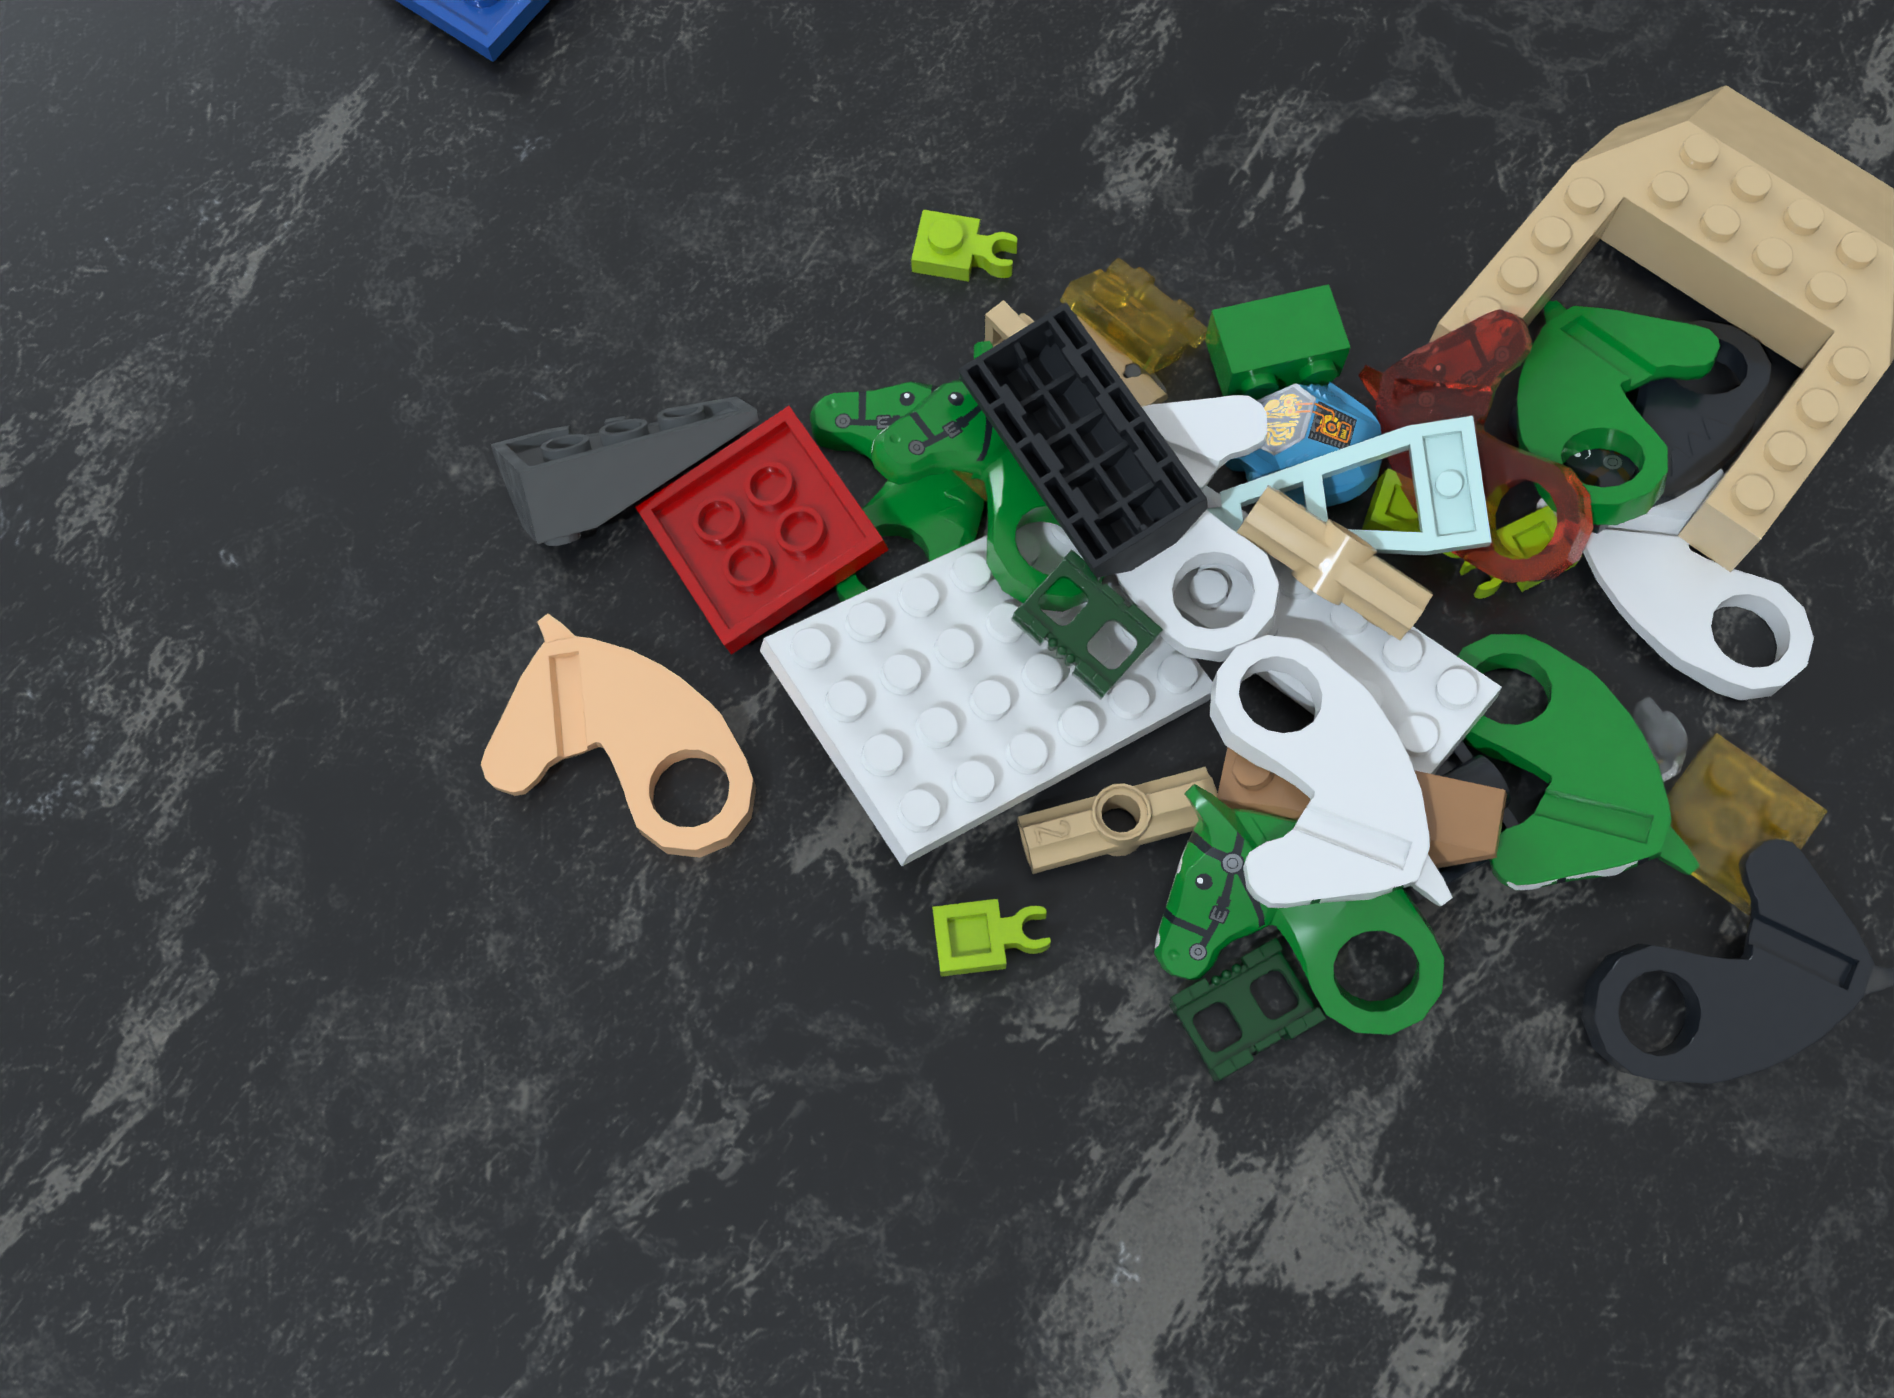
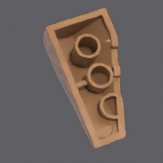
(1460, 815)

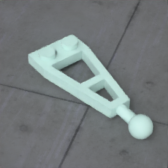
(1444, 481)

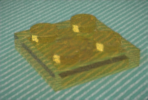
(1728, 806)

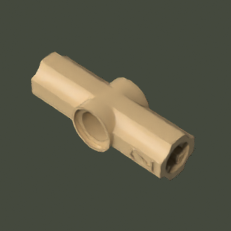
(1335, 563)
(1079, 833)

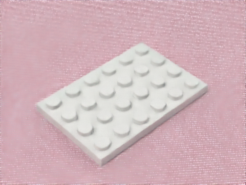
(951, 707)

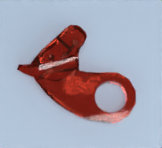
(1458, 380)

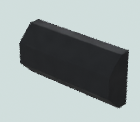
(1085, 443)

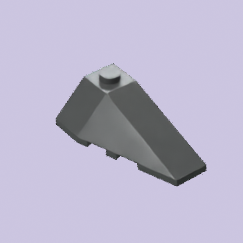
(582, 480)

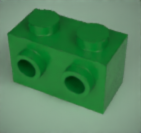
(1277, 343)

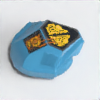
(1307, 425)

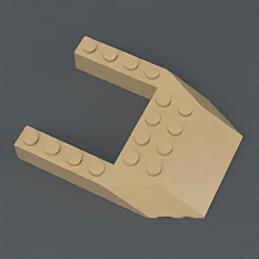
(1758, 233)

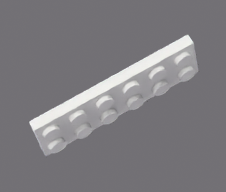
(1416, 681)

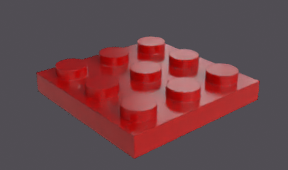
(761, 529)

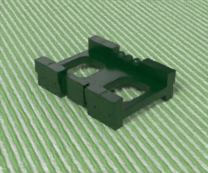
(1072, 639)
(1233, 991)

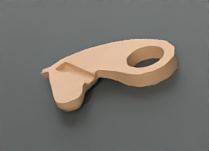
(642, 714)

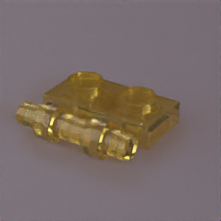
(1135, 315)

